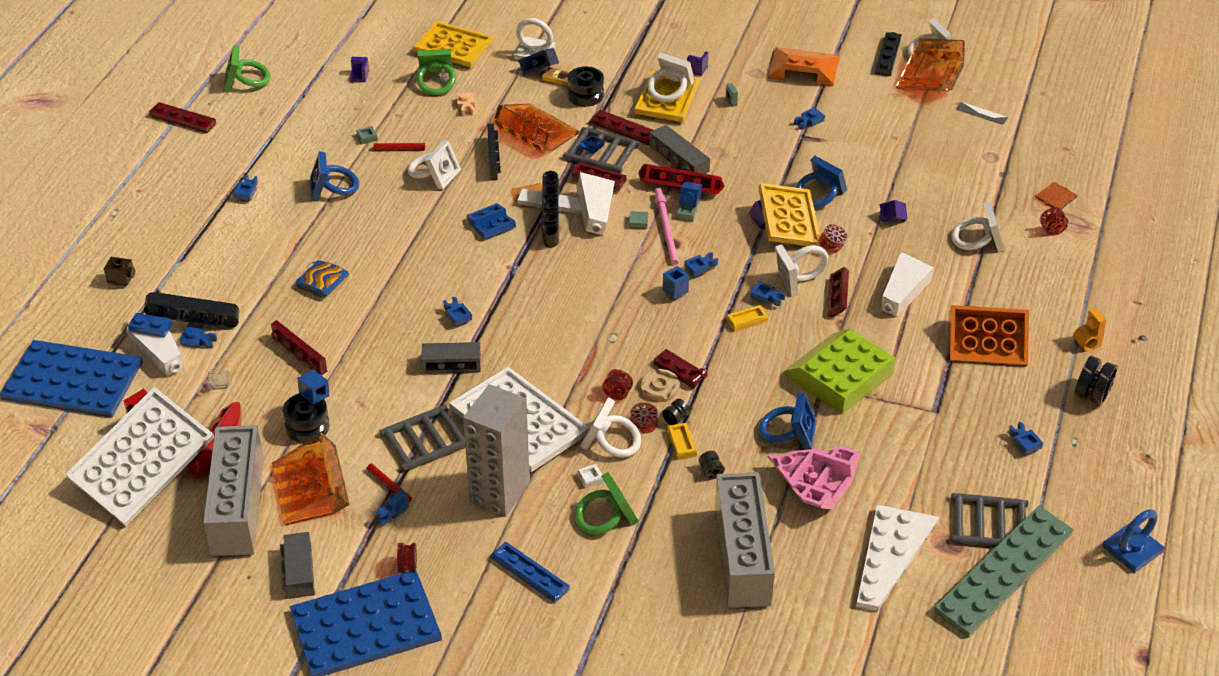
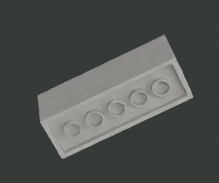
(497, 449)
(234, 491)
(744, 540)

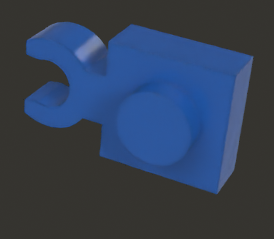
(810, 117)
(246, 189)
(699, 265)
(765, 293)
(457, 313)
(195, 337)
(1025, 440)
(395, 506)

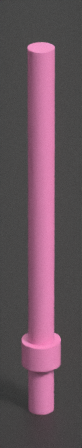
(661, 204)

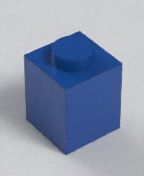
(690, 194)
(675, 282)
(313, 387)

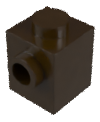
(119, 270)

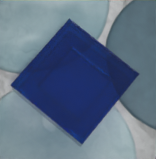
(592, 143)

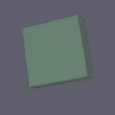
(731, 94)
(366, 135)
(686, 212)
(638, 219)

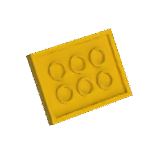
(464, 44)
(673, 110)
(789, 215)

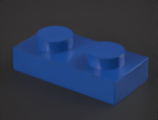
(150, 325)

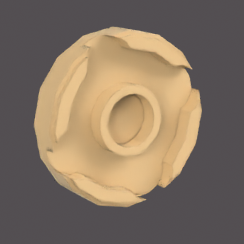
(660, 385)

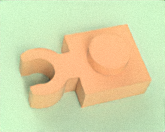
(466, 102)

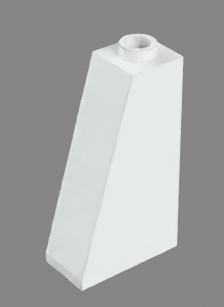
(595, 201)
(905, 284)
(159, 350)

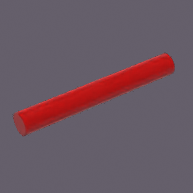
(399, 146)
(385, 480)

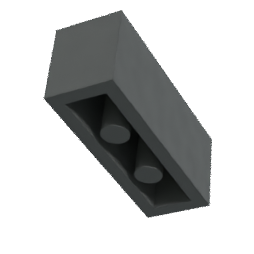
(451, 357)
(297, 565)

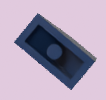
(538, 61)

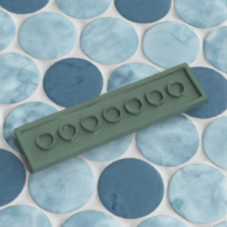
(1003, 571)

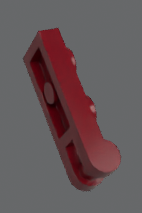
(681, 368)

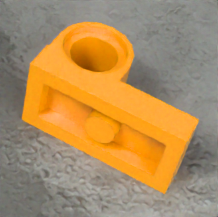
(1091, 334)

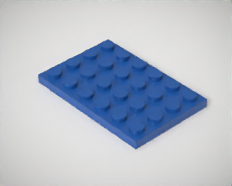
(72, 378)
(365, 623)

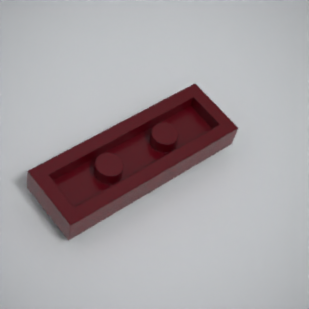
(619, 179)
(838, 291)

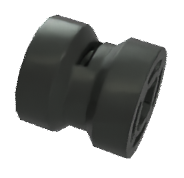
(677, 410)
(710, 463)

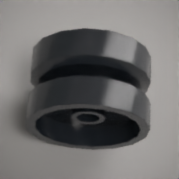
(585, 86)
(1096, 380)
(304, 419)

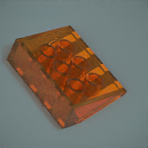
(533, 126)
(310, 481)

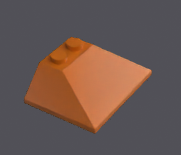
(806, 61)

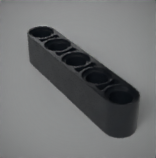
(550, 209)
(192, 310)

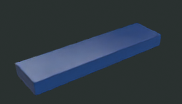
(530, 572)

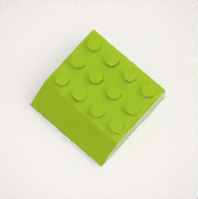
(842, 369)

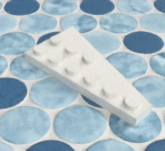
(891, 549)

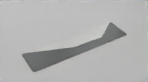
(982, 113)

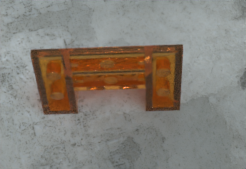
(933, 65)

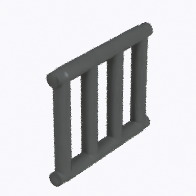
(602, 162)
(424, 455)
(979, 501)

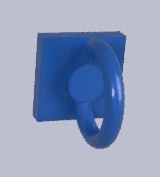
(321, 174)
(828, 176)
(802, 423)
(1133, 545)

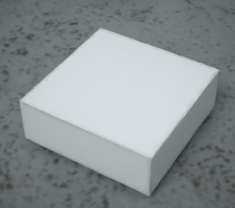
(590, 476)

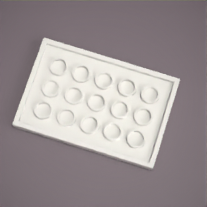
(549, 424)
(140, 456)

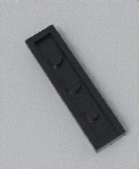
(888, 54)
(494, 156)

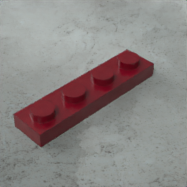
(182, 117)
(622, 126)
(299, 348)

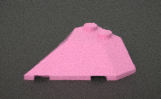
(818, 475)

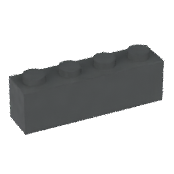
(679, 150)

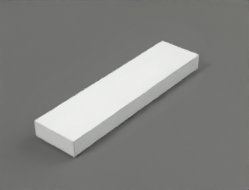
(534, 199)

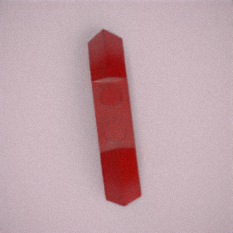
(676, 178)
(201, 464)

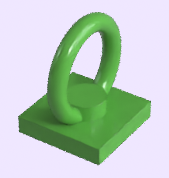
(434, 62)
(234, 70)
(617, 502)

